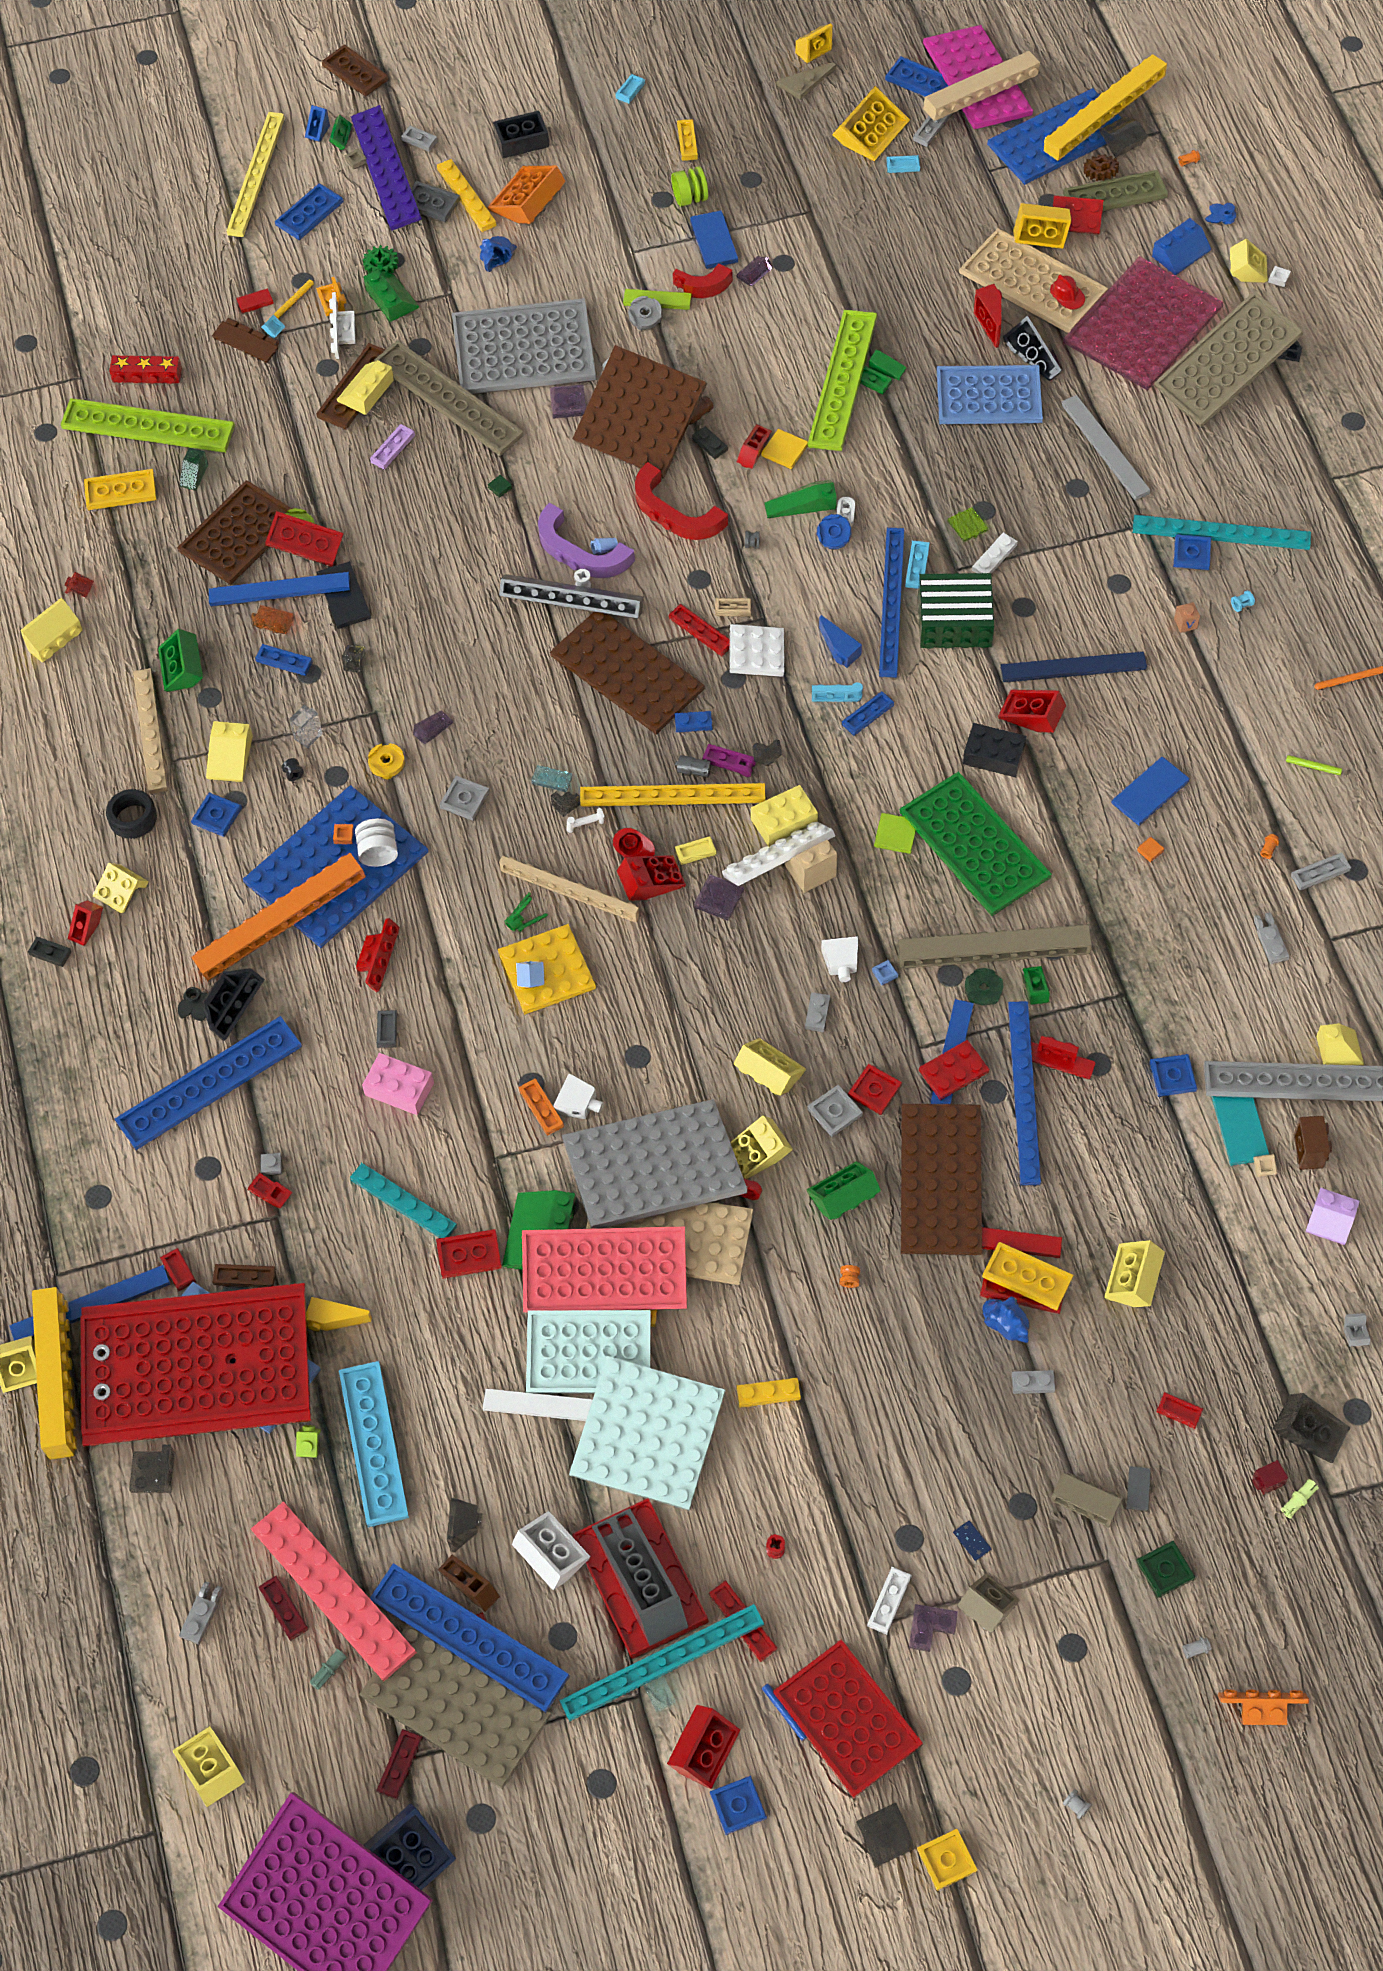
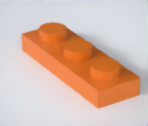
(541, 1107)

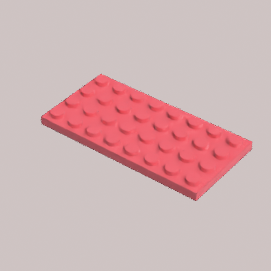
(604, 1269)

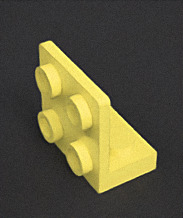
(118, 886)

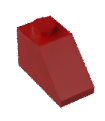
(84, 921)

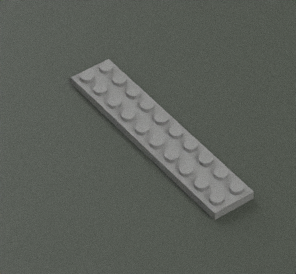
(1293, 1081)

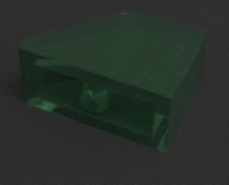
(193, 468)

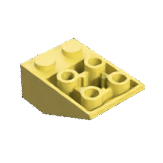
(759, 1147)

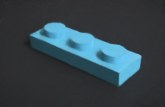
(917, 563)

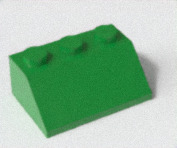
(389, 294)
(180, 661)
(844, 1190)

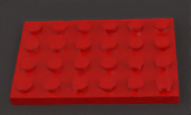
(847, 1718)

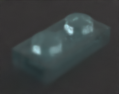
(552, 778)

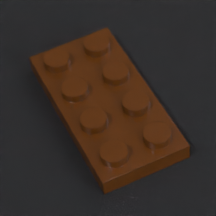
(355, 70)

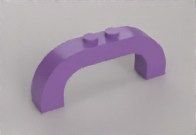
(576, 558)

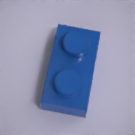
(693, 721)

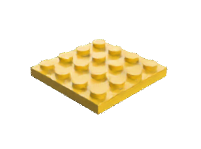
(563, 963)

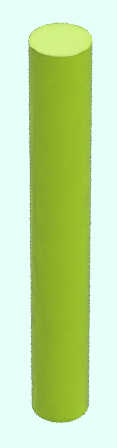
(1314, 765)

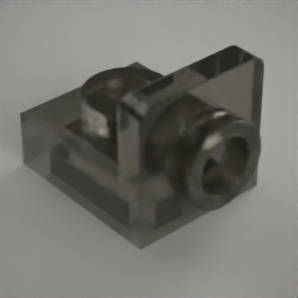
(352, 658)

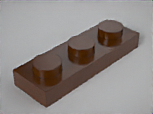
(243, 1275)

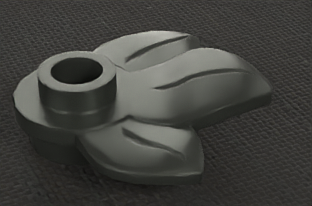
(192, 1006)

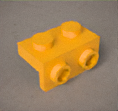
(325, 294)

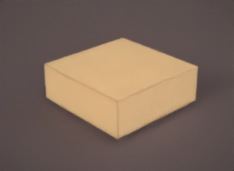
(1265, 1165)

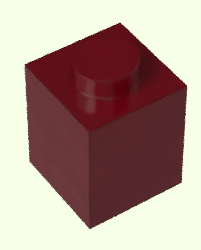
(1269, 1477)

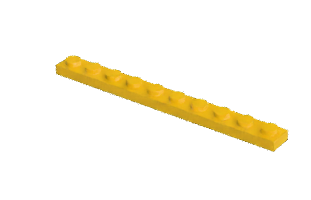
(672, 794)

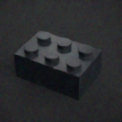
(521, 134)
(994, 750)

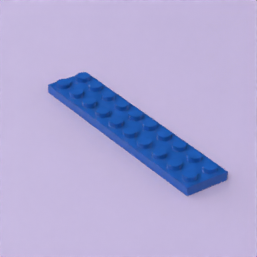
(207, 1083)
(469, 1637)

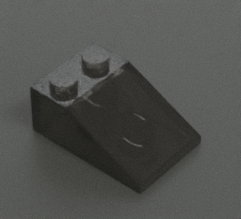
(1311, 1427)

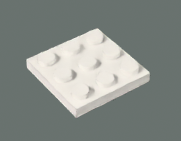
(756, 650)

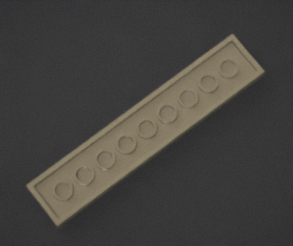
(450, 398)

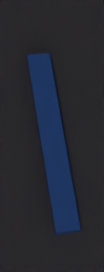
(1073, 666)

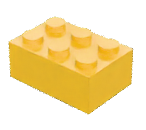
(1042, 225)

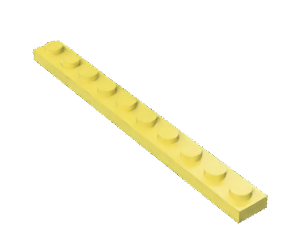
(255, 174)

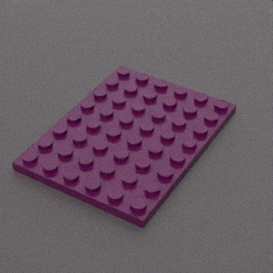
(323, 1896)

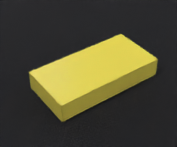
(695, 850)

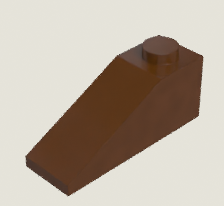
(469, 1583)

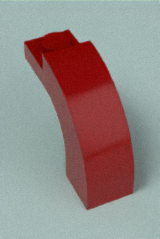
(704, 286)

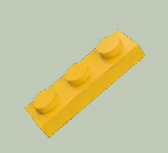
(687, 140)
(768, 1392)

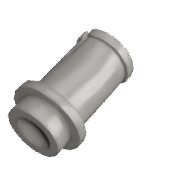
(1197, 1647)

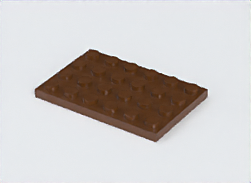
(234, 533)

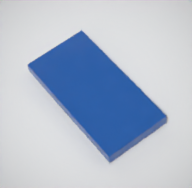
(915, 77)
(309, 211)
(714, 239)
(1150, 791)

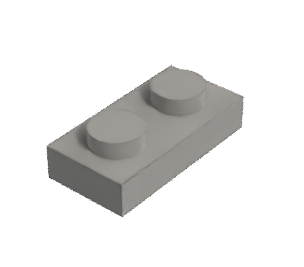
(419, 138)
(817, 1012)
(1033, 1382)

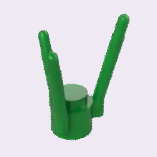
(515, 920)

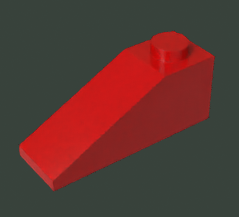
(753, 446)

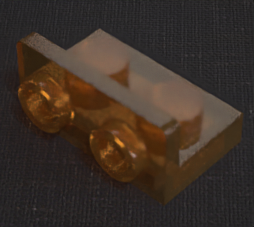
(272, 619)

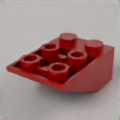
(649, 876)

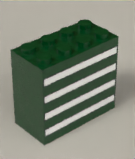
(955, 610)

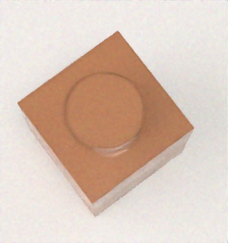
(1187, 617)

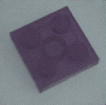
(567, 401)
(718, 897)

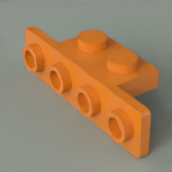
(1261, 1707)

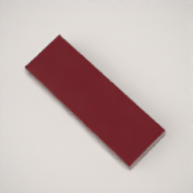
(283, 1608)
(399, 1764)

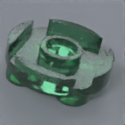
(979, 996)

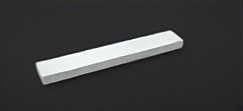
(536, 1404)

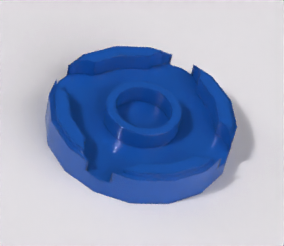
(834, 531)

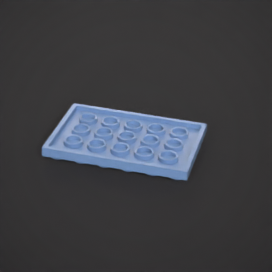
(989, 394)

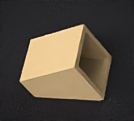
(813, 866)

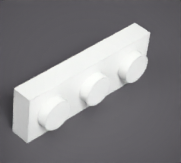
(995, 554)

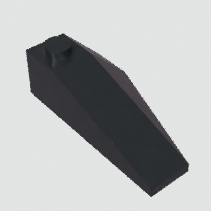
(1032, 344)

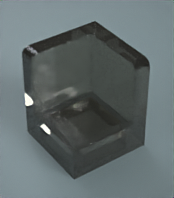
(767, 754)
(565, 803)

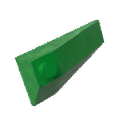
(806, 499)

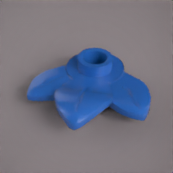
(1221, 213)

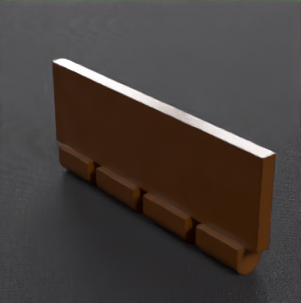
(246, 339)

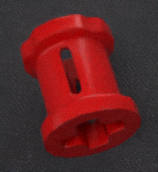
(778, 1541)

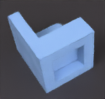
(530, 974)

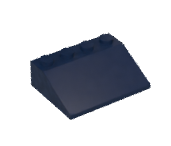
(411, 1847)

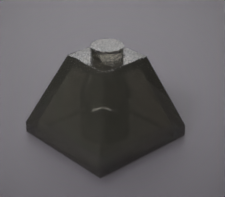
(462, 1523)

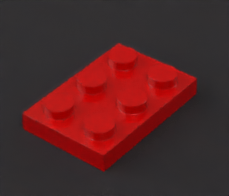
(1084, 213)
(953, 1070)
(468, 1253)

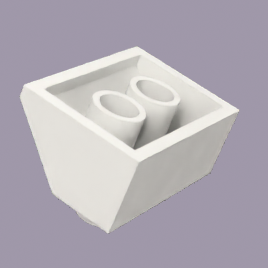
(550, 1550)

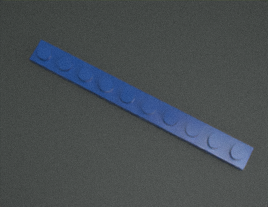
(891, 603)
(1024, 1093)

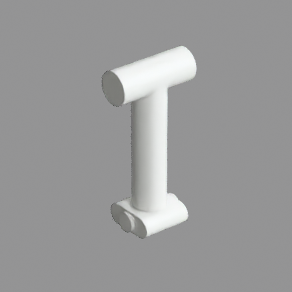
(572, 823)

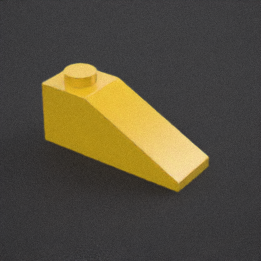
(331, 1315)

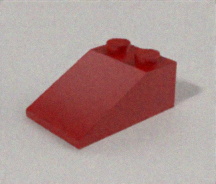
(988, 311)
(1033, 709)

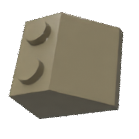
(988, 1603)

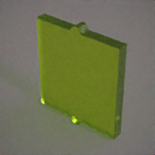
(967, 524)

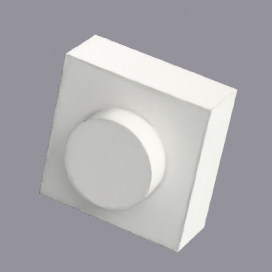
(1279, 276)

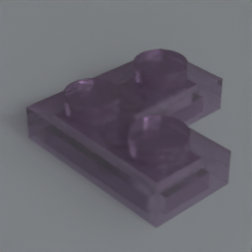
(930, 1619)

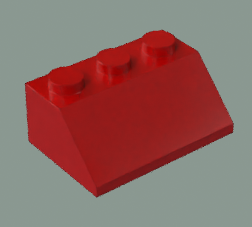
(703, 1746)

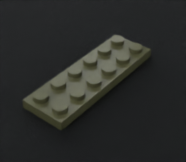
(1122, 190)

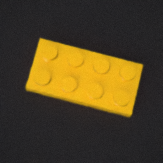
(120, 489)
(1027, 1276)

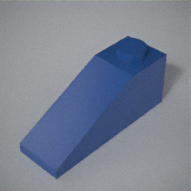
(841, 645)

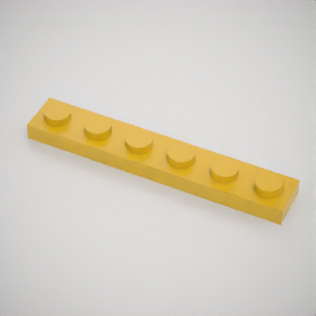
(467, 195)

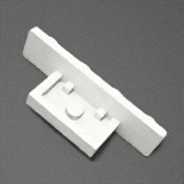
(343, 326)

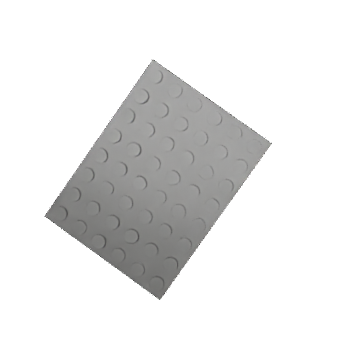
(523, 346)
(653, 1164)

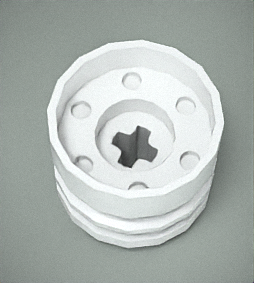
(376, 842)

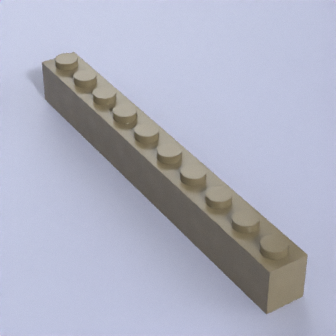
(994, 946)

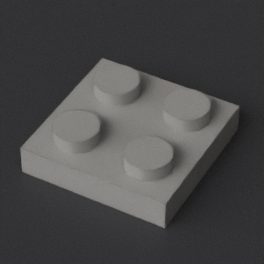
(464, 798)
(834, 1110)

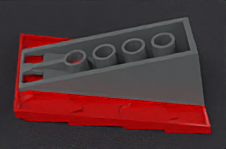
(640, 1578)

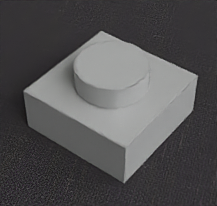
(271, 1164)

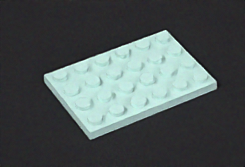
(571, 1346)

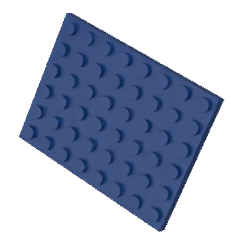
(313, 850)

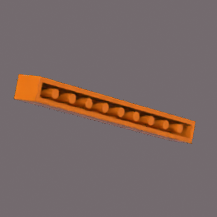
(278, 916)

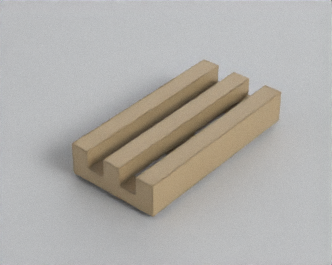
(733, 609)

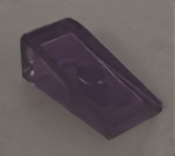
(431, 727)

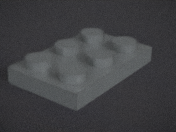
(434, 201)

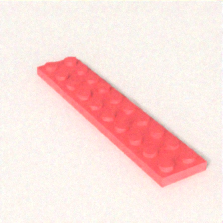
(333, 1591)

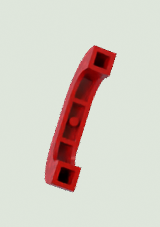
(671, 519)

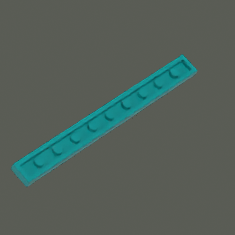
(1223, 532)
(661, 1662)

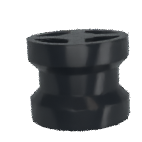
(292, 769)

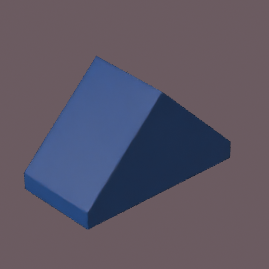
(317, 123)

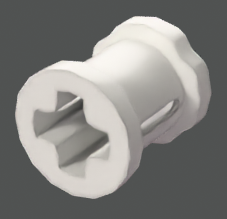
(582, 578)

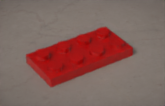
(304, 539)

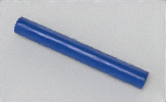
(769, 1692)

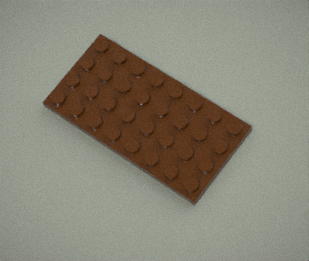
(627, 670)
(941, 1179)

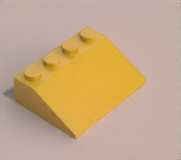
(871, 125)

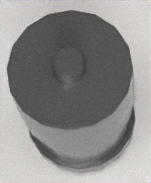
(694, 766)

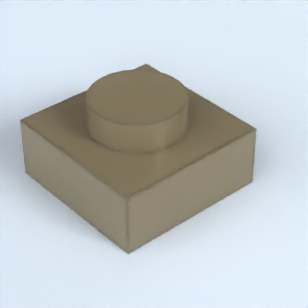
(355, 159)

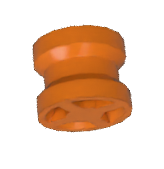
(849, 1276)

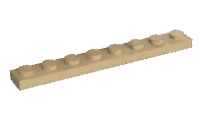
(150, 731)
(573, 890)

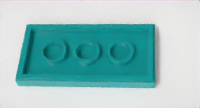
(1240, 1128)

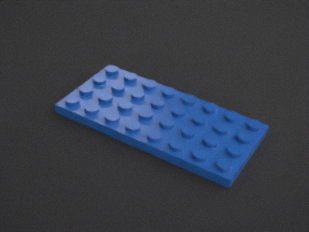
(1023, 145)

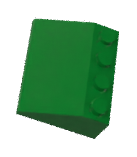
(537, 1212)

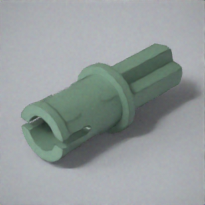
(328, 1669)

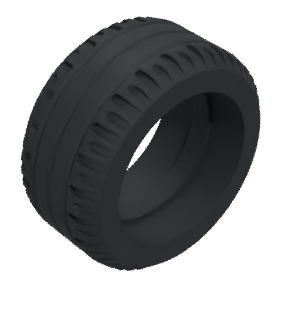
(126, 799)

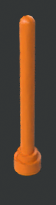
(1348, 678)

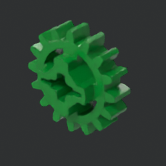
(380, 259)

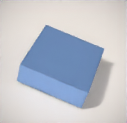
(885, 972)

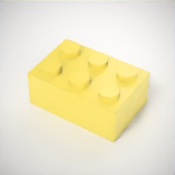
(783, 815)

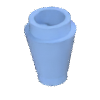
(603, 545)

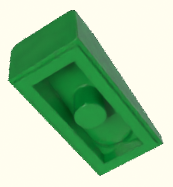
(886, 365)
(1036, 985)

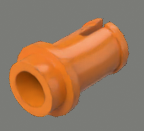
(1189, 158)
(1271, 842)

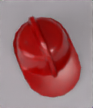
(1067, 292)
(633, 843)

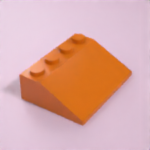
(527, 193)

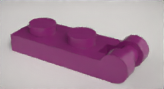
(729, 759)

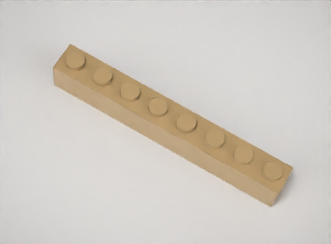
(981, 85)

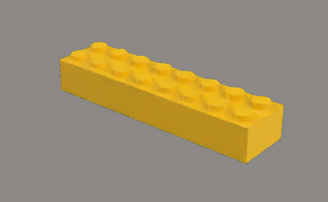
(53, 1373)

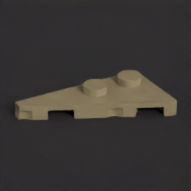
(803, 82)

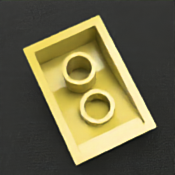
(228, 751)
(208, 1766)

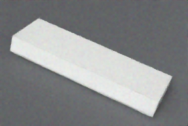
(889, 1600)

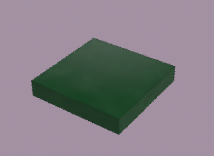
(1165, 1569)

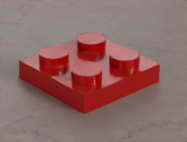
(874, 1089)

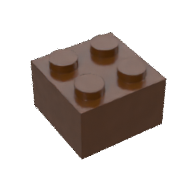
(1312, 1142)

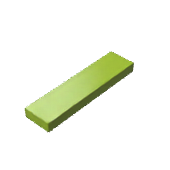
(669, 300)

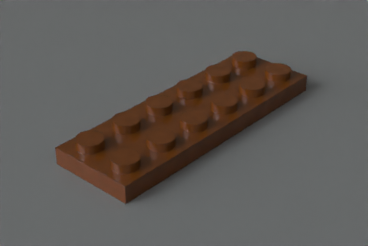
(336, 412)

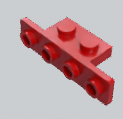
(377, 953)
(1061, 1057)

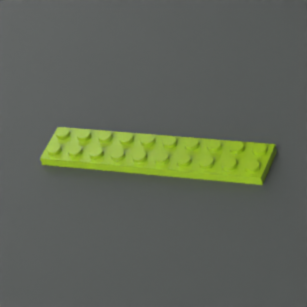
(842, 380)
(147, 425)

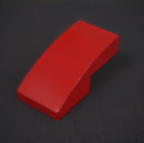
(269, 1191)

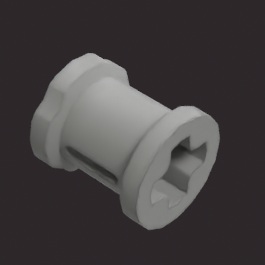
(1077, 1804)

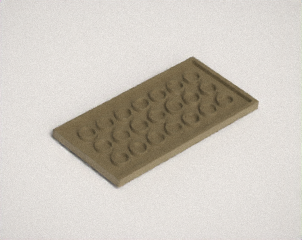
(1228, 359)
(458, 1709)

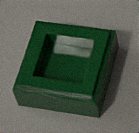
(499, 486)

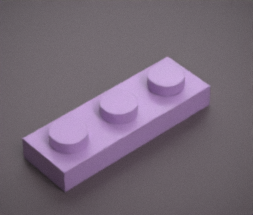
(392, 446)

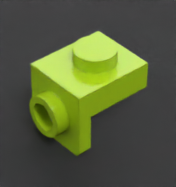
(307, 1441)

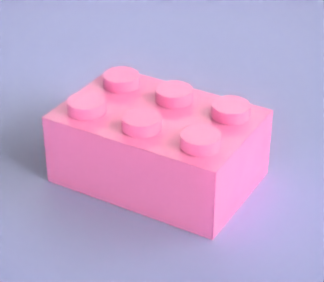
(398, 1083)

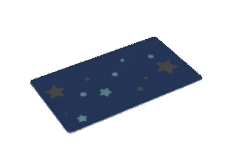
(972, 1540)

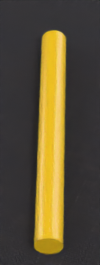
(294, 298)

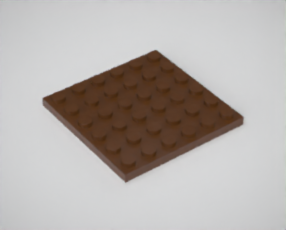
(639, 410)

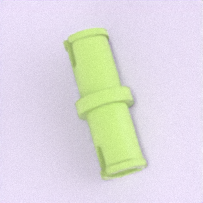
(1299, 1498)

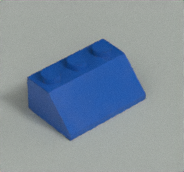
(1181, 247)

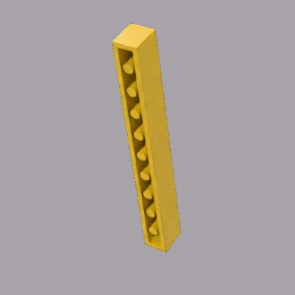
(1105, 107)

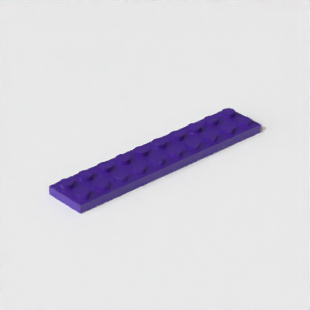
(386, 168)

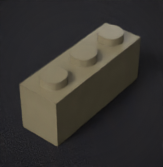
(1086, 1499)

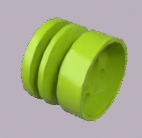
(687, 187)

